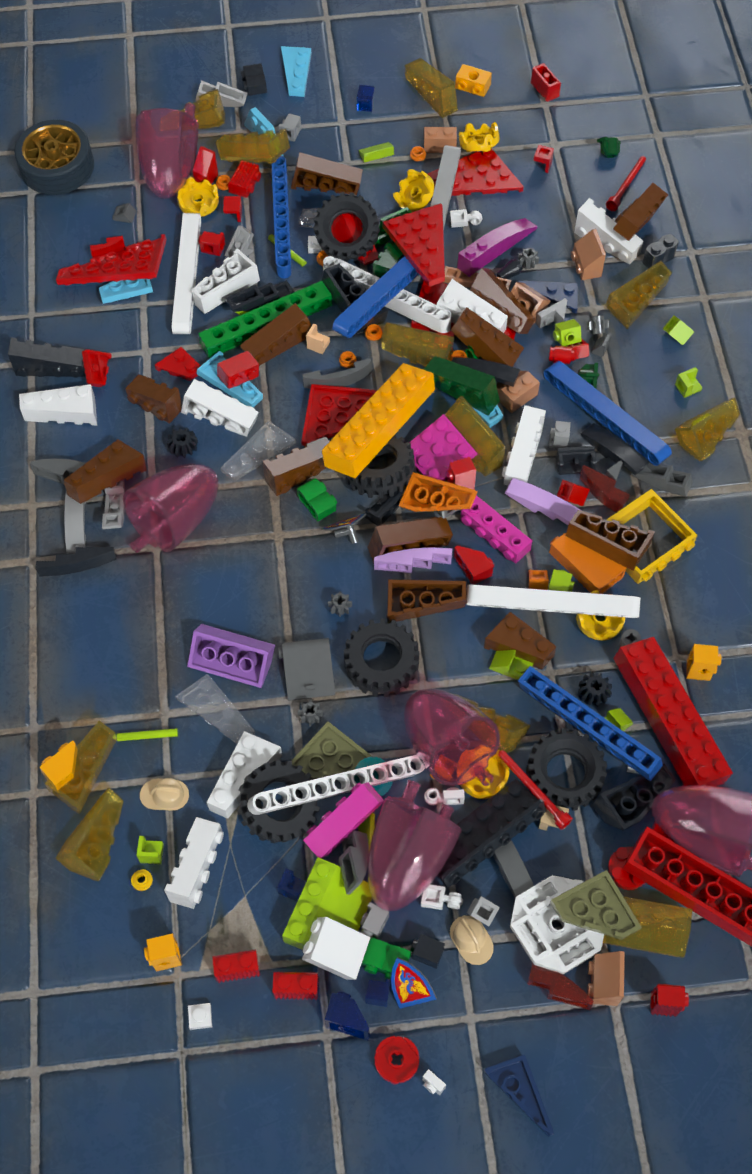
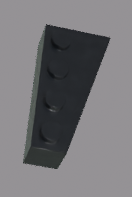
(347, 291)
(45, 360)

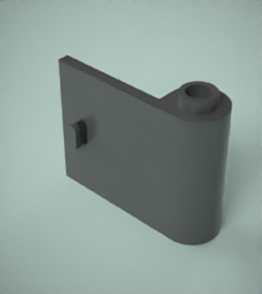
(308, 668)

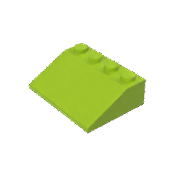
(326, 897)

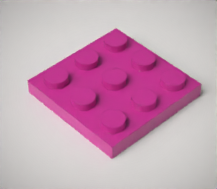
(438, 447)

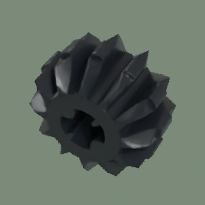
(182, 442)
(595, 689)

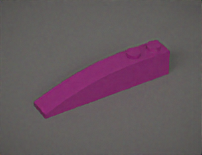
(493, 245)

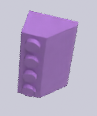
(230, 655)

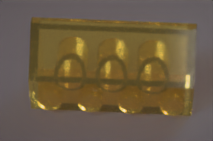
(477, 433)
(663, 928)

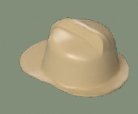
(164, 794)
(471, 940)

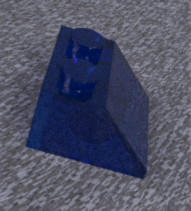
(346, 1017)

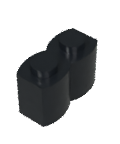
(254, 79)
(663, 250)

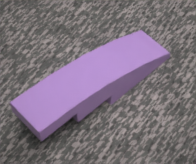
(540, 500)
(405, 560)

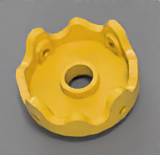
(480, 139)
(410, 185)
(198, 190)
(600, 629)
(500, 773)

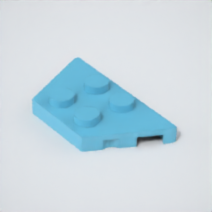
(257, 122)

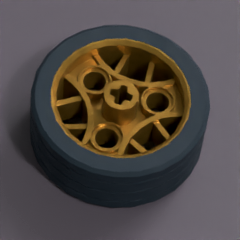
(54, 157)

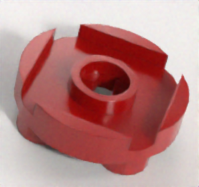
(621, 877)
(398, 1046)

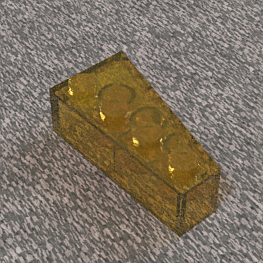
(433, 86)
(253, 147)
(636, 295)
(416, 344)
(90, 759)

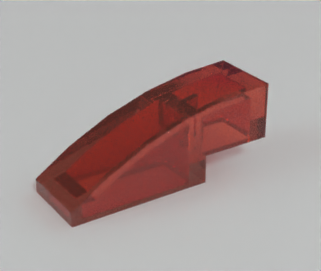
(604, 489)
(559, 987)

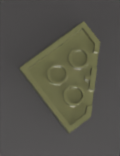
(329, 753)
(597, 907)

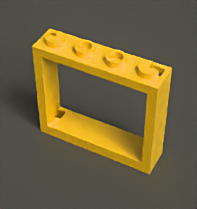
(688, 536)

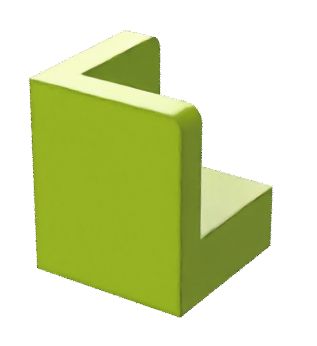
(678, 330)
(687, 382)
(149, 851)

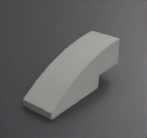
(230, 96)

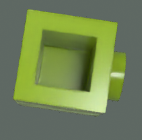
(567, 332)
(561, 581)

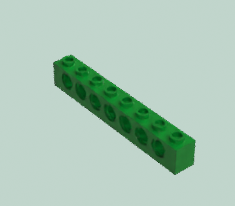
(240, 328)

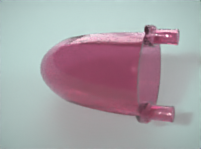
(166, 148)
(170, 505)
(450, 736)
(709, 824)
(408, 849)

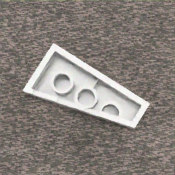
(591, 217)
(232, 277)
(457, 298)
(60, 405)
(218, 408)
(524, 445)
(248, 755)
(194, 863)

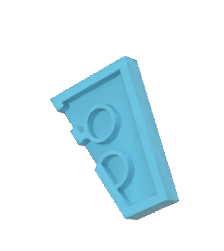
(124, 289)

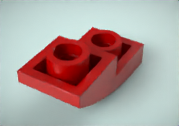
(113, 244)

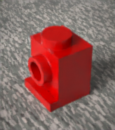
(212, 243)

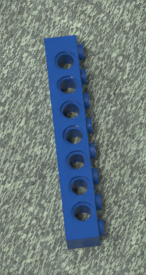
(591, 723)

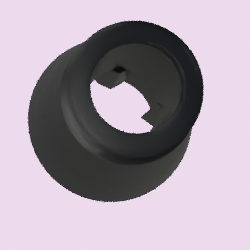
(510, 270)

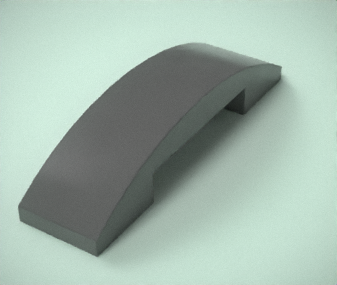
(341, 378)

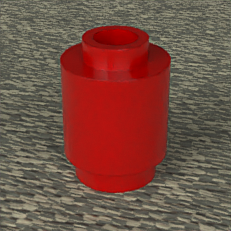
(562, 354)

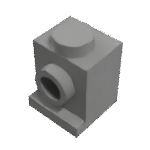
(292, 125)
(560, 435)
(483, 910)
(374, 921)

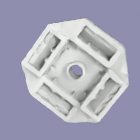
(543, 943)

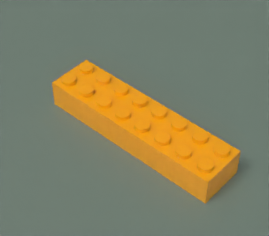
(378, 420)

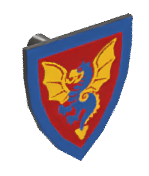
(349, 530)
(410, 985)

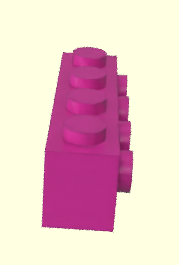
(496, 530)
(343, 820)

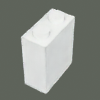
(335, 948)

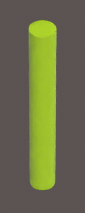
(294, 256)
(147, 734)

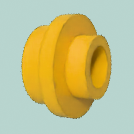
(144, 885)

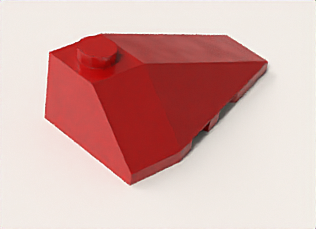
(347, 229)

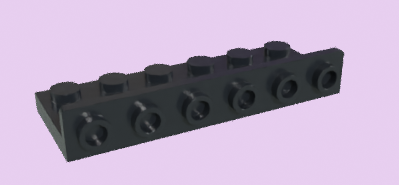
(490, 828)

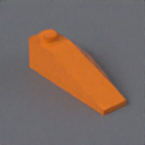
(435, 495)

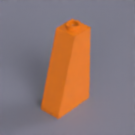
(586, 565)

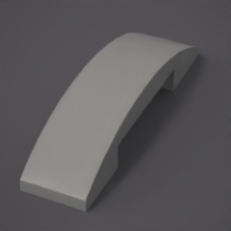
(114, 506)
(74, 524)

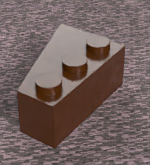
(155, 398)
(517, 635)

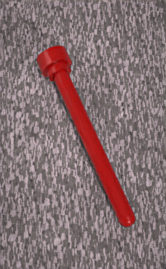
(614, 201)
(562, 819)

